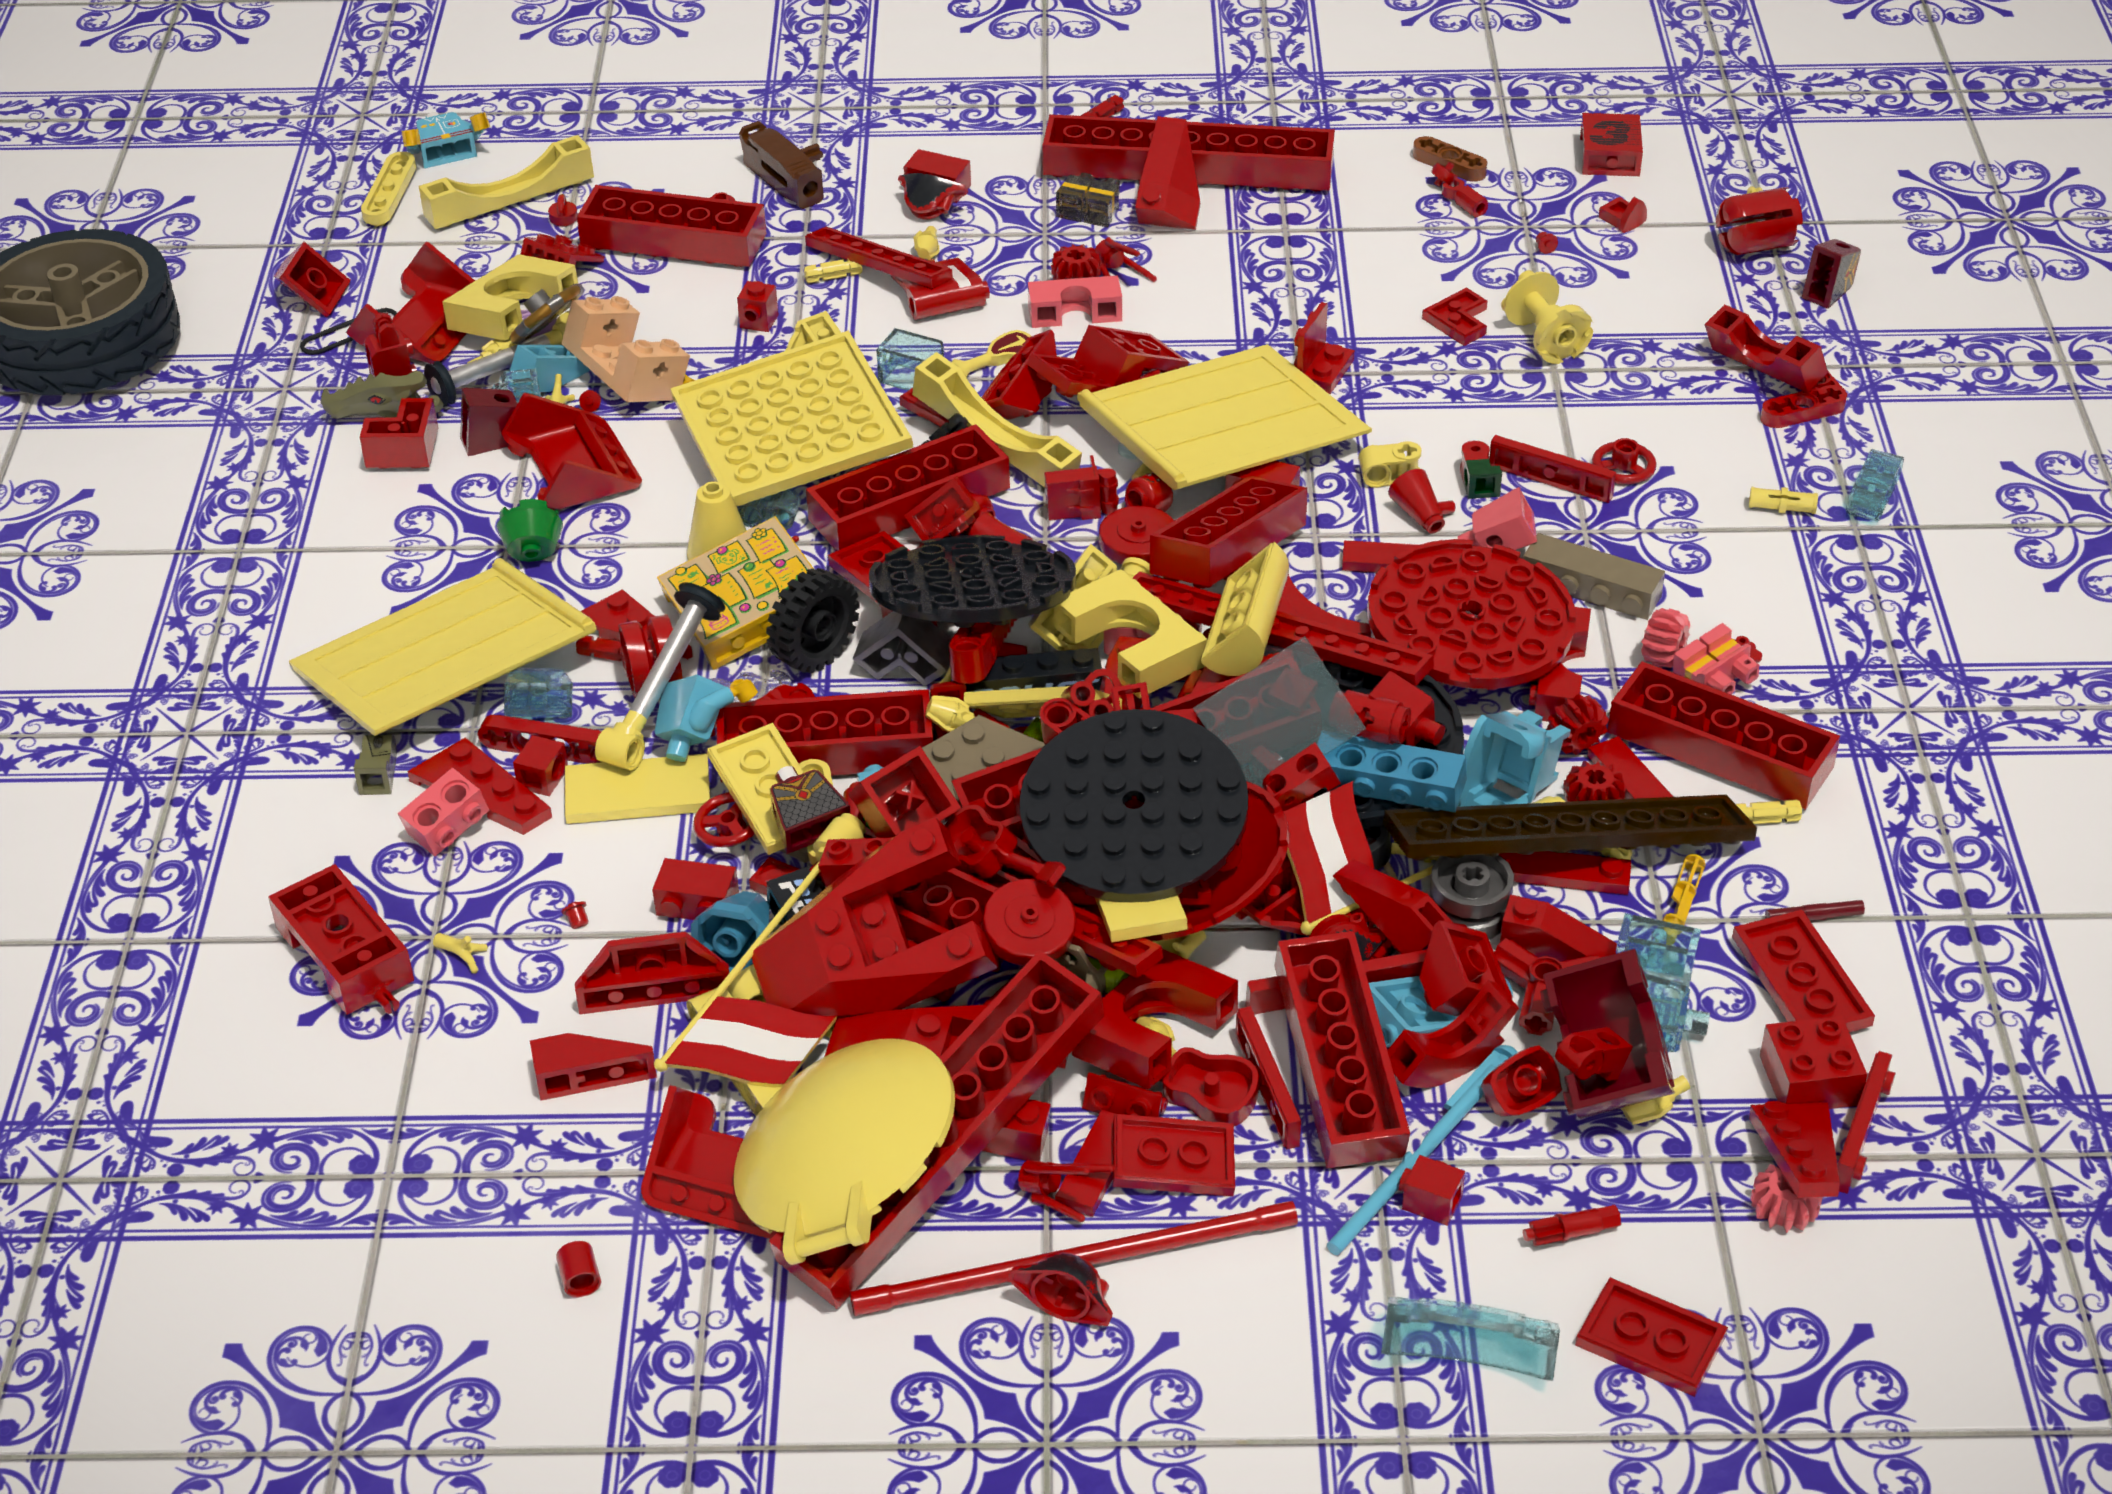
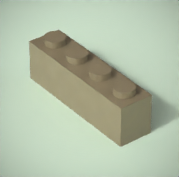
(1600, 576)

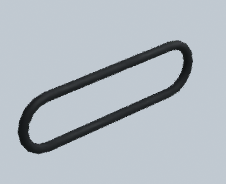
(332, 329)

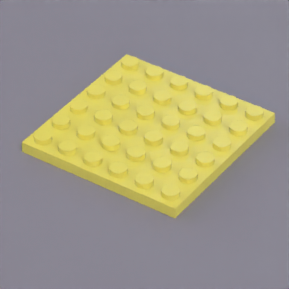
(791, 418)

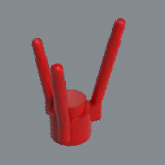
(1113, 257)
(1045, 1177)

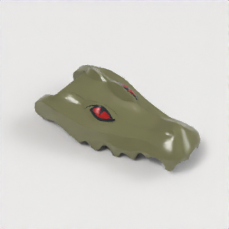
(375, 396)

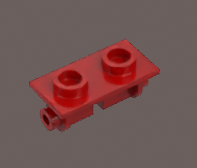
(1121, 1097)

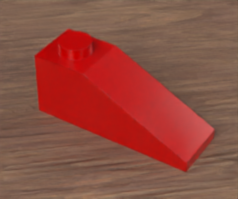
(1551, 931)
(584, 1063)

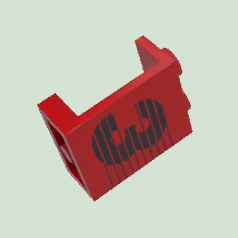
(1611, 144)

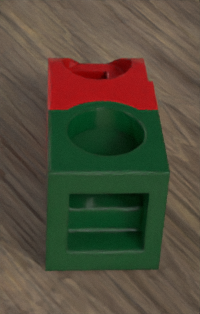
(1478, 475)

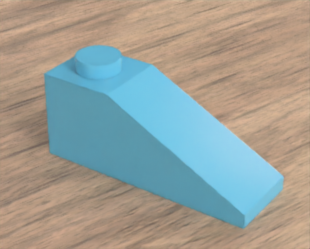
(548, 362)

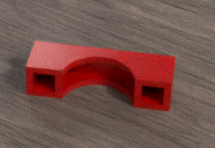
(1737, 337)
(1560, 681)

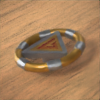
(544, 311)

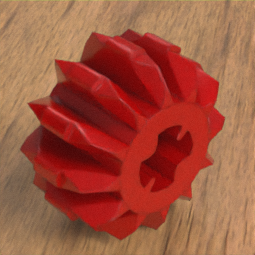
(1075, 263)
(1584, 719)
(1593, 783)

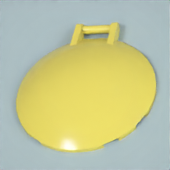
(842, 1143)

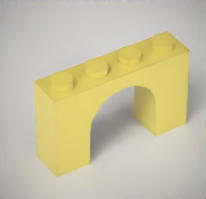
(492, 304)
(1122, 602)

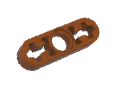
(1467, 164)

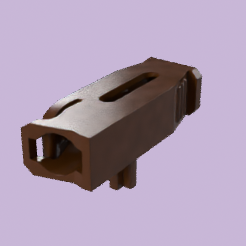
(783, 164)

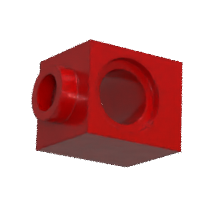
(541, 765)

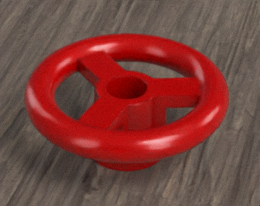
(1624, 457)
(729, 823)

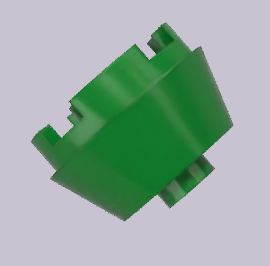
(530, 530)

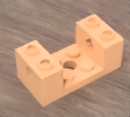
(602, 339)

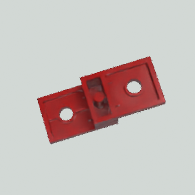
(1105, 360)

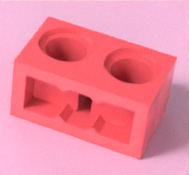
(443, 812)

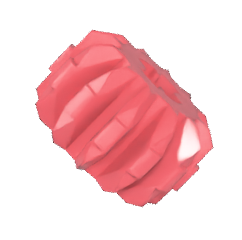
(1664, 636)
(1778, 1202)

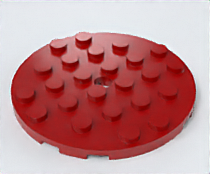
(1521, 611)

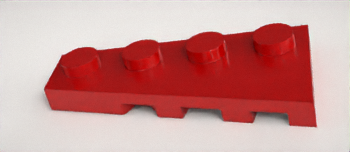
(1800, 1144)

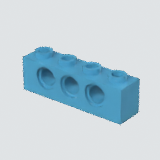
(1400, 773)

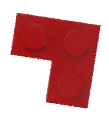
(401, 439)

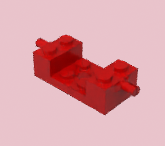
(359, 961)

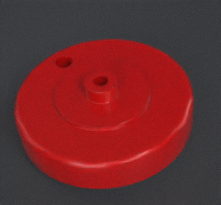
(1128, 532)
(1028, 918)

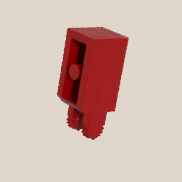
(388, 349)

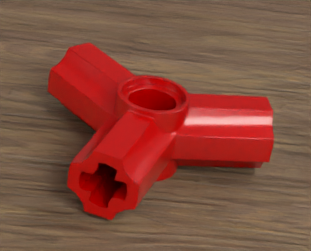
(1528, 972)

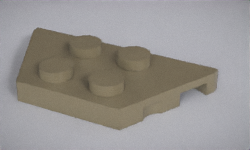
(976, 747)

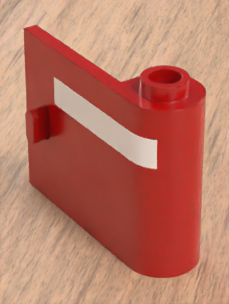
(960, 293)

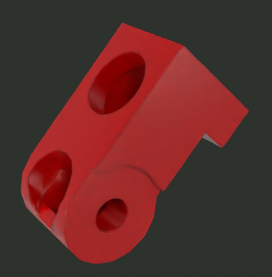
(1300, 777)
(1589, 1053)

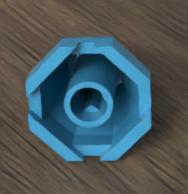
(732, 926)

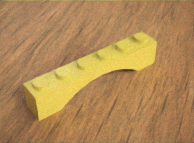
(559, 166)
(949, 392)

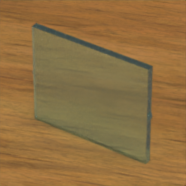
(1280, 711)

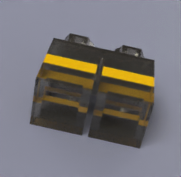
(1088, 199)

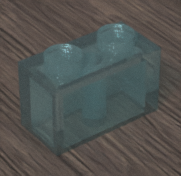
(1662, 947)

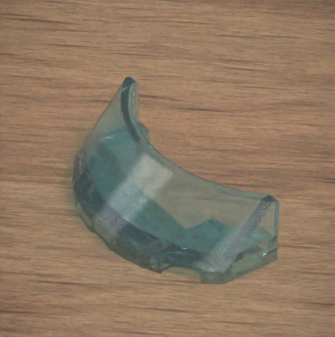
(1471, 1335)

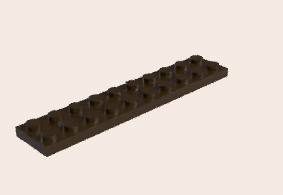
(1568, 826)

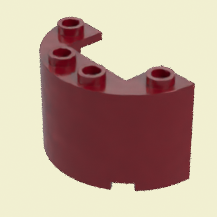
(1615, 996)

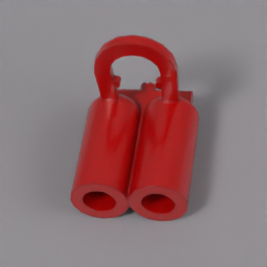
(1083, 693)

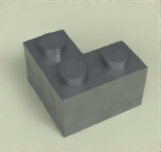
(904, 642)

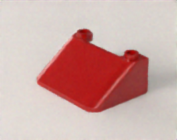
(430, 281)
(571, 450)
(694, 1166)

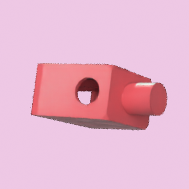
(1503, 522)

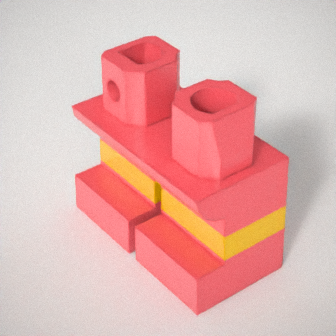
(1716, 660)

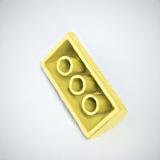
(1246, 613)

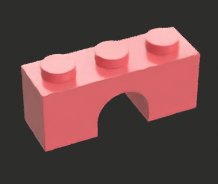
(1094, 295)

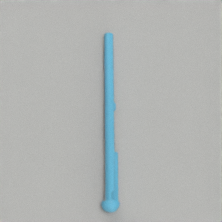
(1458, 1106)

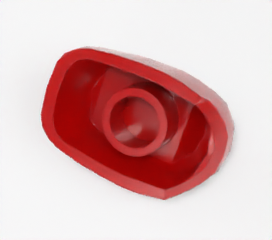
(1522, 1082)

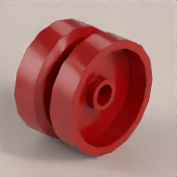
(640, 654)

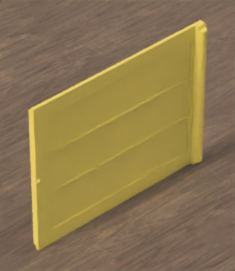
(1221, 416)
(442, 647)

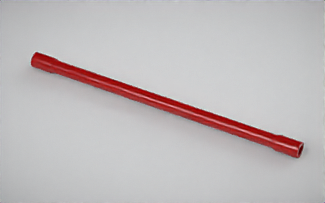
(1261, 1219)

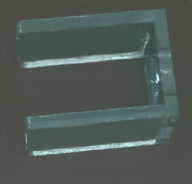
(907, 351)

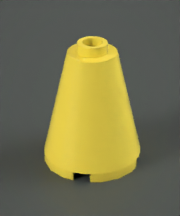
(713, 519)

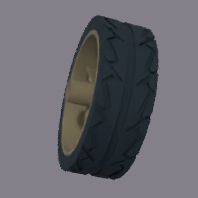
(83, 311)

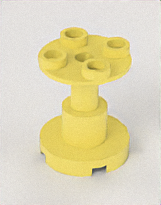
(1558, 329)

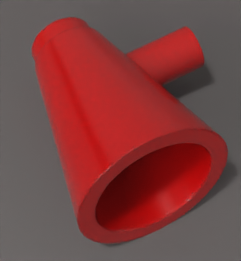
(1416, 497)

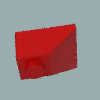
(312, 279)
(1458, 967)

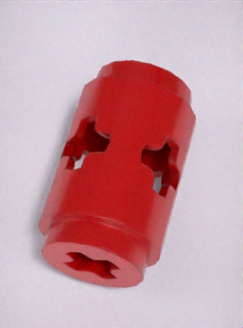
(1390, 717)

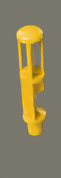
(1684, 890)

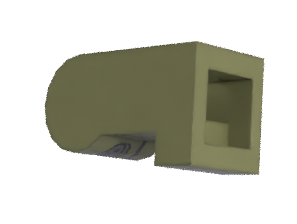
(376, 758)

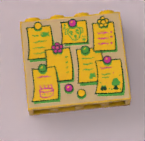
(748, 579)

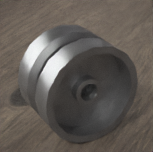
(1473, 890)

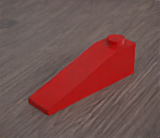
(1169, 182)

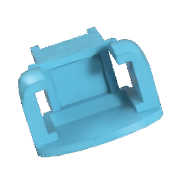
(1512, 751)

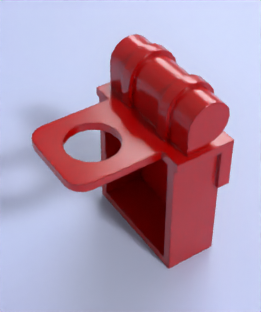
(1081, 492)

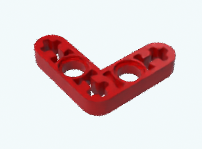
(1823, 399)

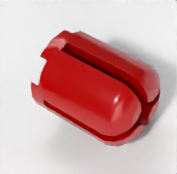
(1777, 231)

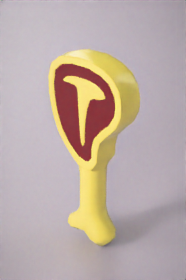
(998, 352)

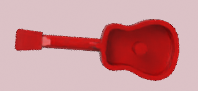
(988, 845)
(1212, 1085)

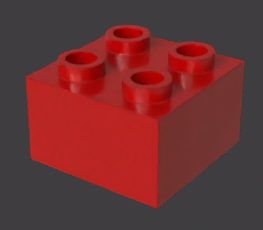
(904, 795)
(1813, 1062)

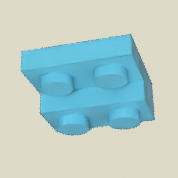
(1403, 1006)

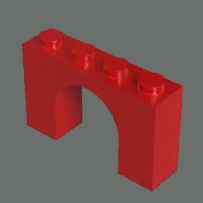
(1167, 987)

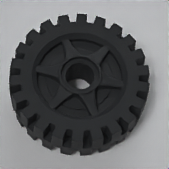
(813, 620)

